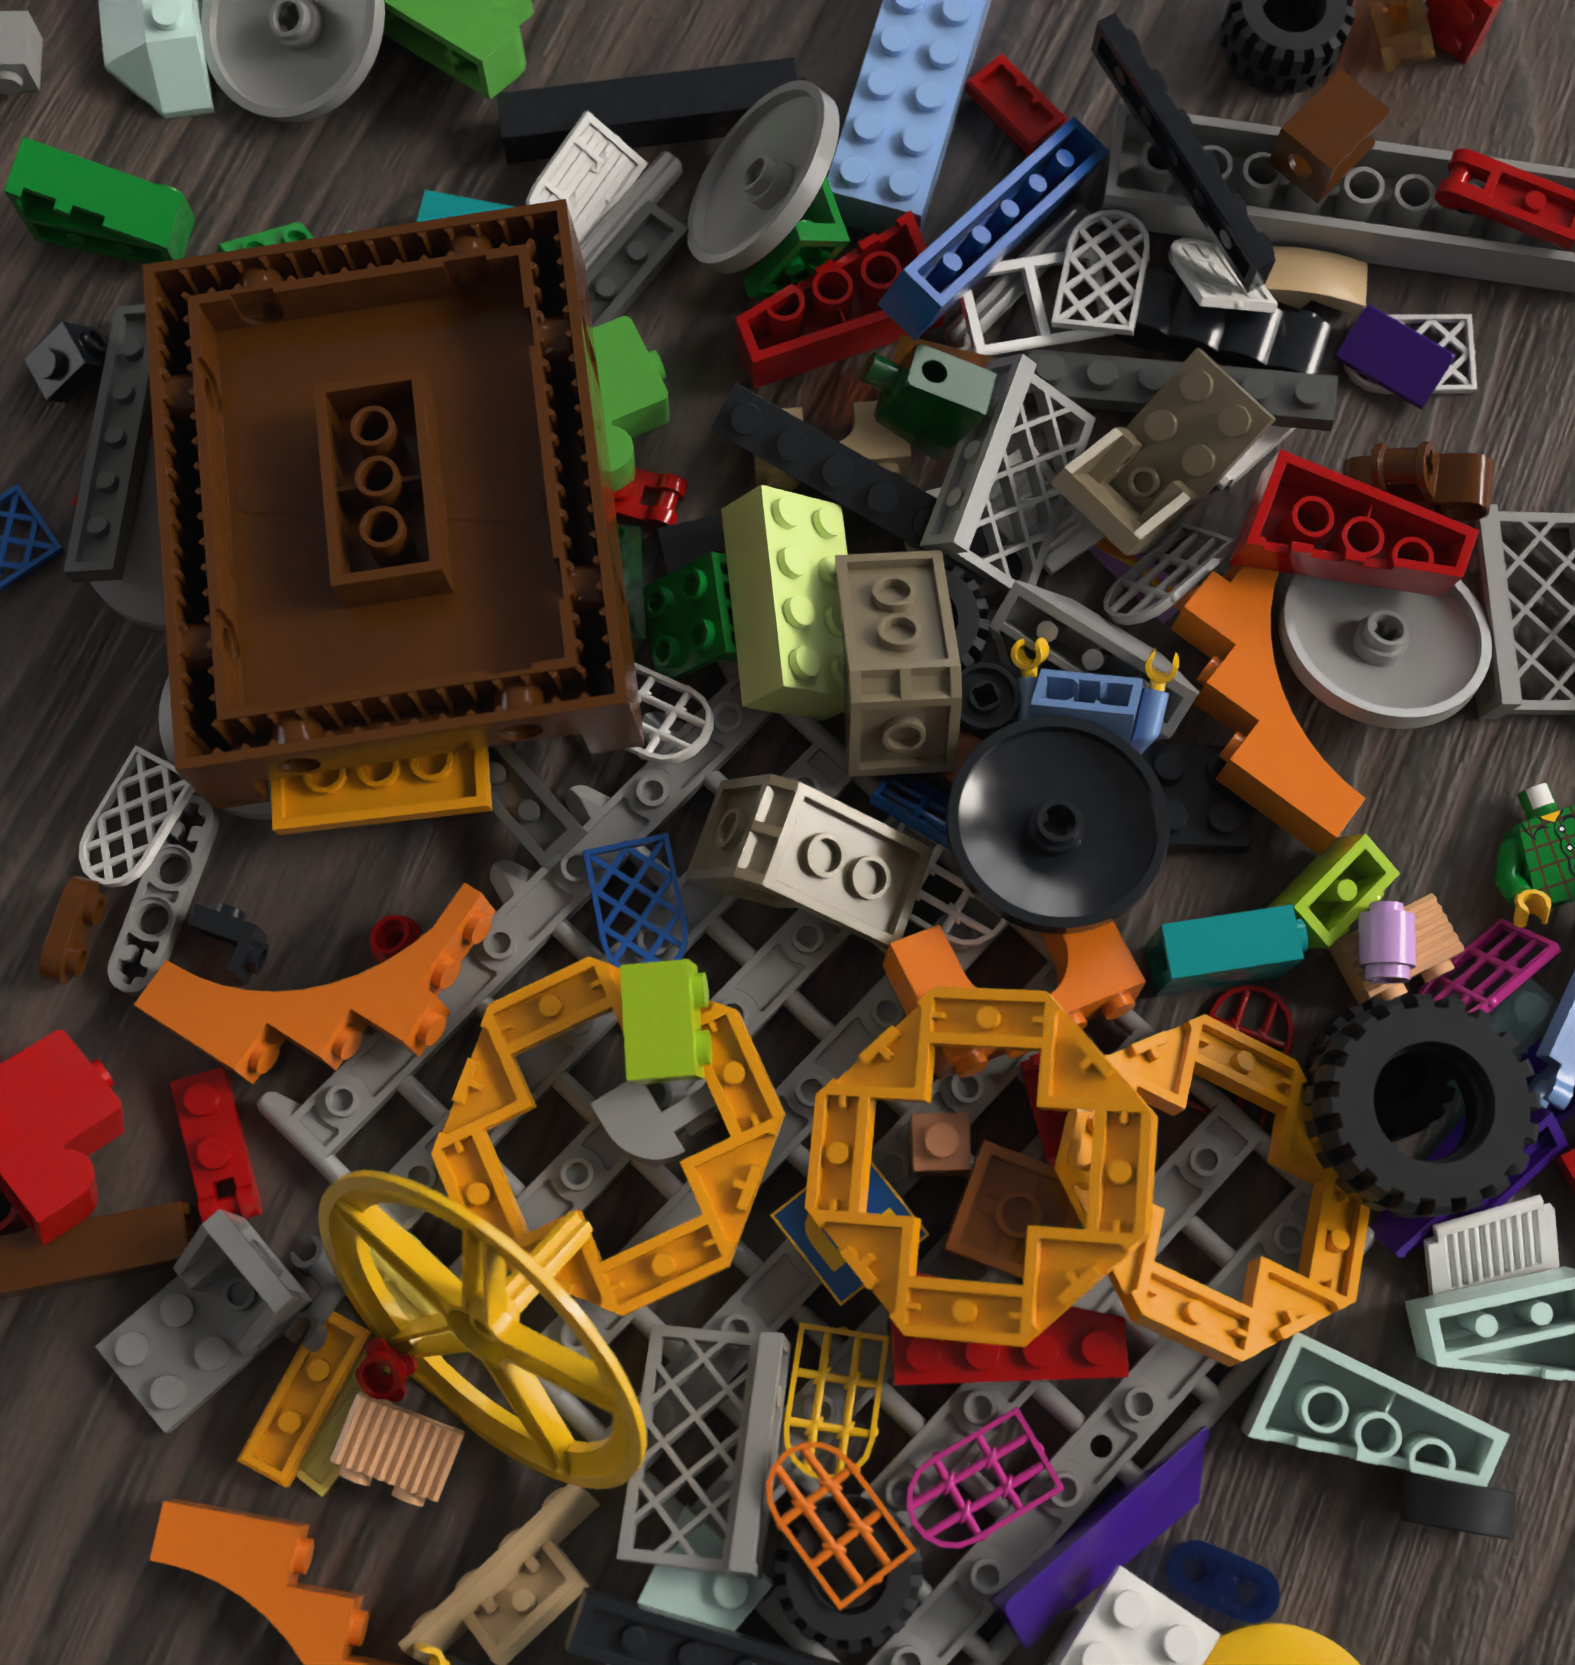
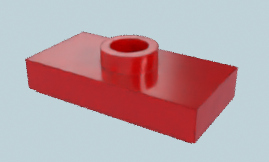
(1015, 104)

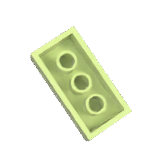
(786, 601)

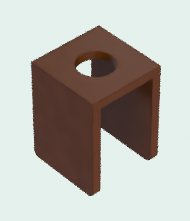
(1328, 136)

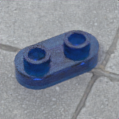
(1221, 1579)

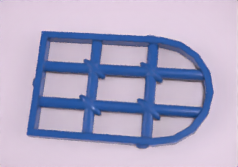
(925, 799)

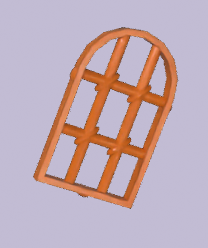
(857, 1526)

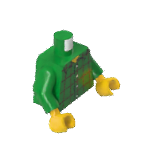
(1538, 857)

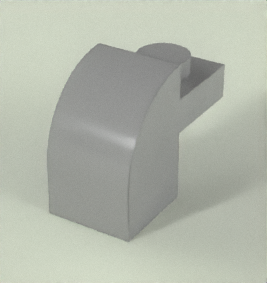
(645, 1131)

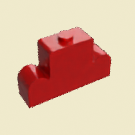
(51, 1119)

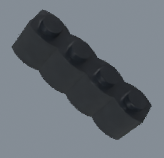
(1177, 325)

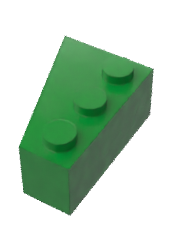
(96, 206)

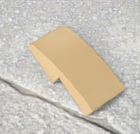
(1318, 276)

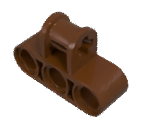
(1442, 482)

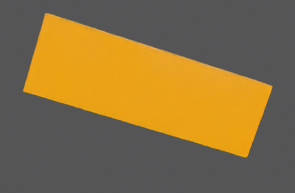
(304, 1401)

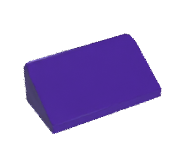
(1394, 356)

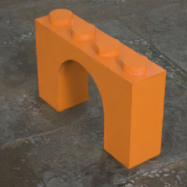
(1091, 967)

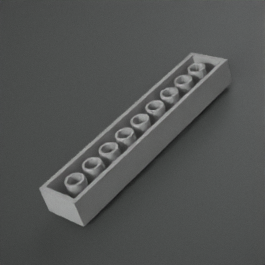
(1375, 214)

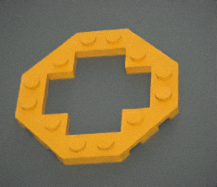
(721, 1176)
(1058, 1261)
(1273, 1297)

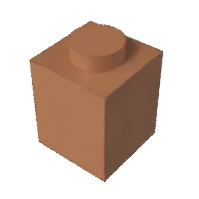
(939, 1144)

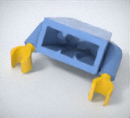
(1104, 700)

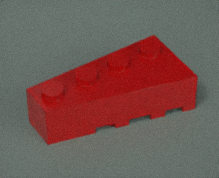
(831, 311)
(1348, 532)
(1071, 1348)

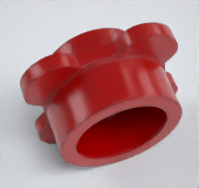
(375, 1380)

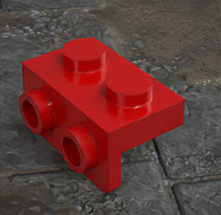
(1461, 24)

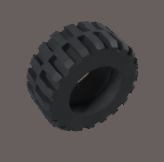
(1491, 1088)

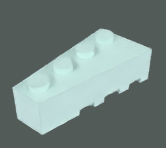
(1354, 1411)

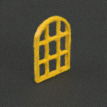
(851, 1382)

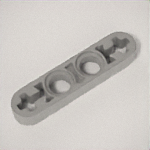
(173, 897)

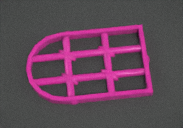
(1474, 949)
(989, 1460)

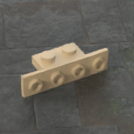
(515, 1589)

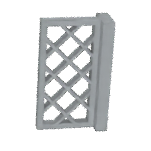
(983, 459)
(1487, 580)
(755, 1454)

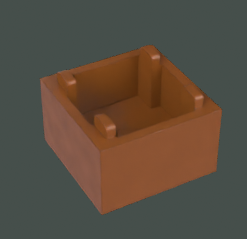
(998, 1204)

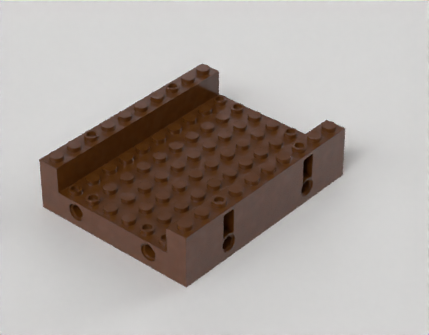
(385, 500)

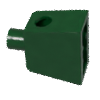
(929, 397)

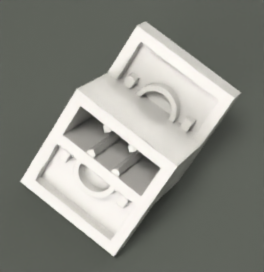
(1133, 1627)

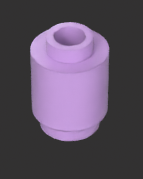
(1386, 943)

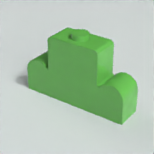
(464, 38)
(630, 393)

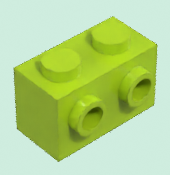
(1338, 888)
(664, 1021)

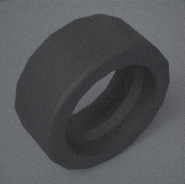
(1458, 1506)

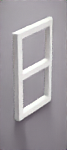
(1044, 338)

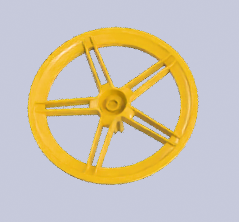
(485, 1322)

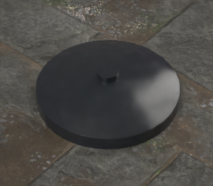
(1057, 824)

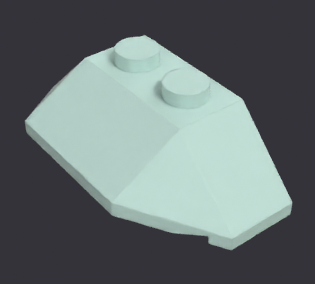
(158, 53)

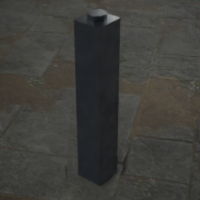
(639, 108)

